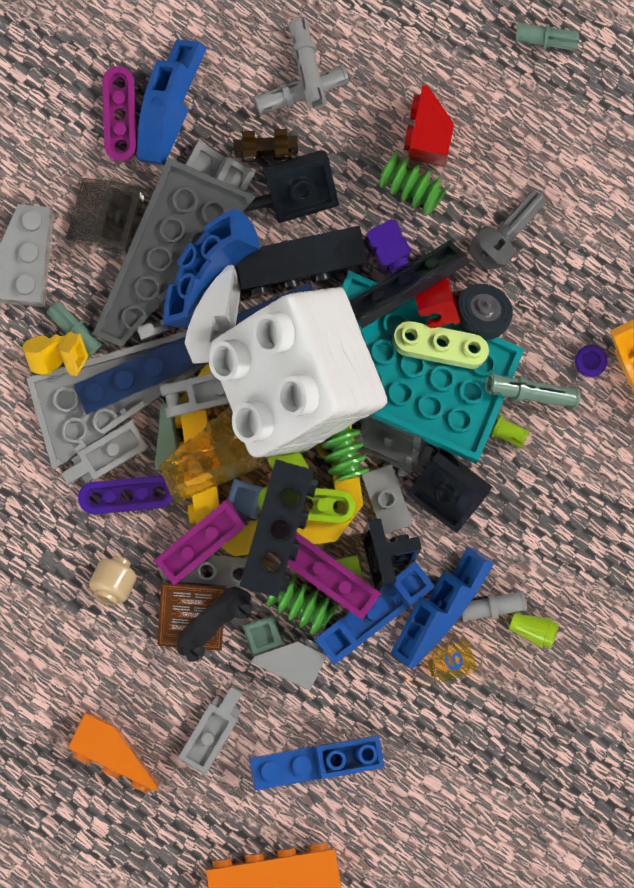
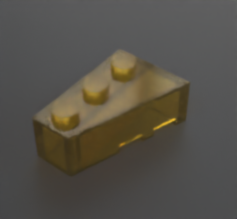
(208, 460)

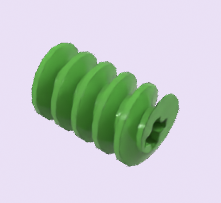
(412, 184)
(345, 455)
(304, 606)

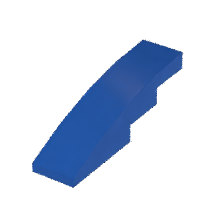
(437, 615)

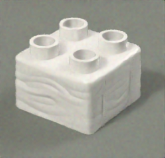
(296, 372)

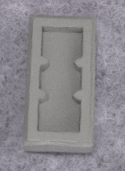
(387, 499)

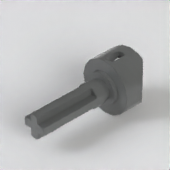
(498, 242)

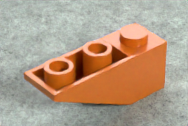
(106, 745)

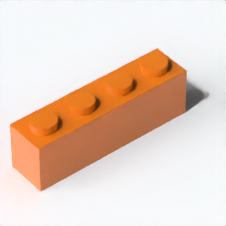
(287, 870)

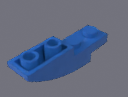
(163, 99)
(316, 762)

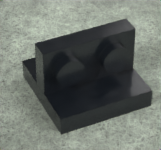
(301, 186)
(449, 490)
(385, 556)

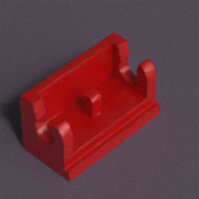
(438, 300)

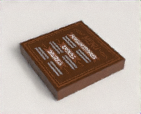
(183, 604)

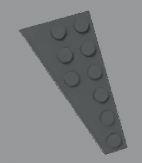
(174, 217)

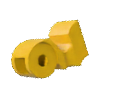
(48, 354)

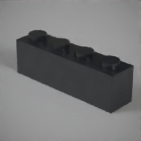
(302, 260)

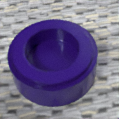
(590, 361)

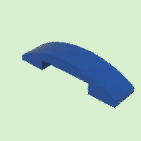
(352, 631)

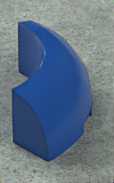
(222, 244)

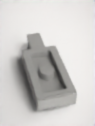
(106, 454)
(211, 732)

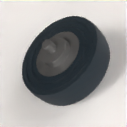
(484, 311)

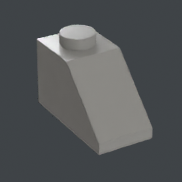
(294, 662)

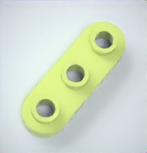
(426, 346)

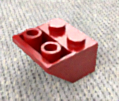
(432, 132)

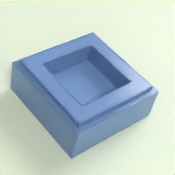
(245, 498)

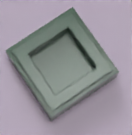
(262, 635)

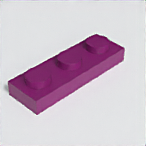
(201, 541)

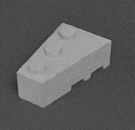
(26, 256)

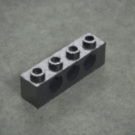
(283, 477)

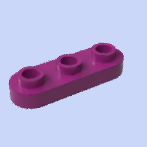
(114, 101)

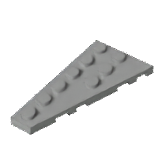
(62, 415)

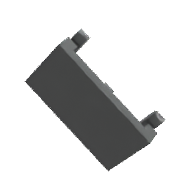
(390, 444)

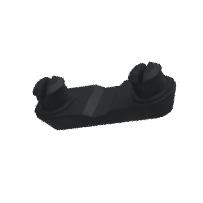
(230, 605)

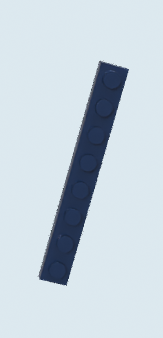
(147, 369)

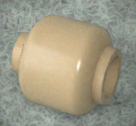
(112, 580)

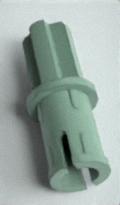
(547, 36)
(69, 323)

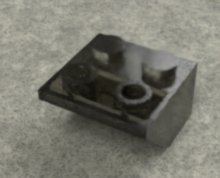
(106, 215)

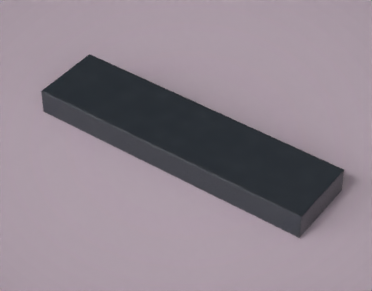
(408, 283)

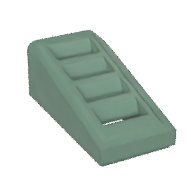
(167, 438)

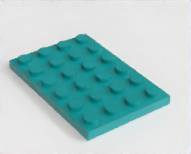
(433, 398)

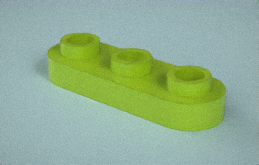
(322, 504)

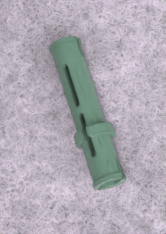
(520, 388)

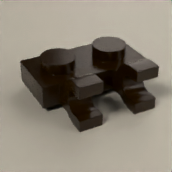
(279, 146)

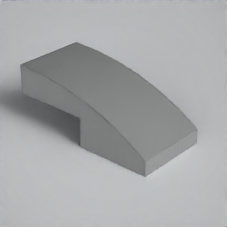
(219, 166)

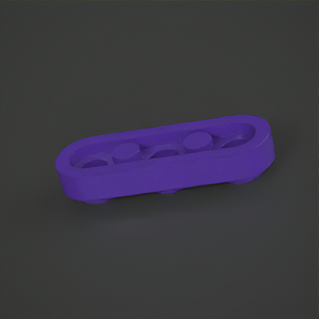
(111, 495)

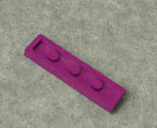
(328, 574)

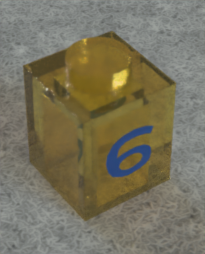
(451, 661)

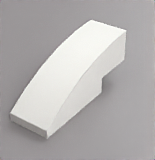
(213, 314)

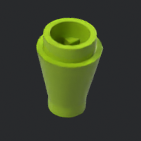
(535, 629)

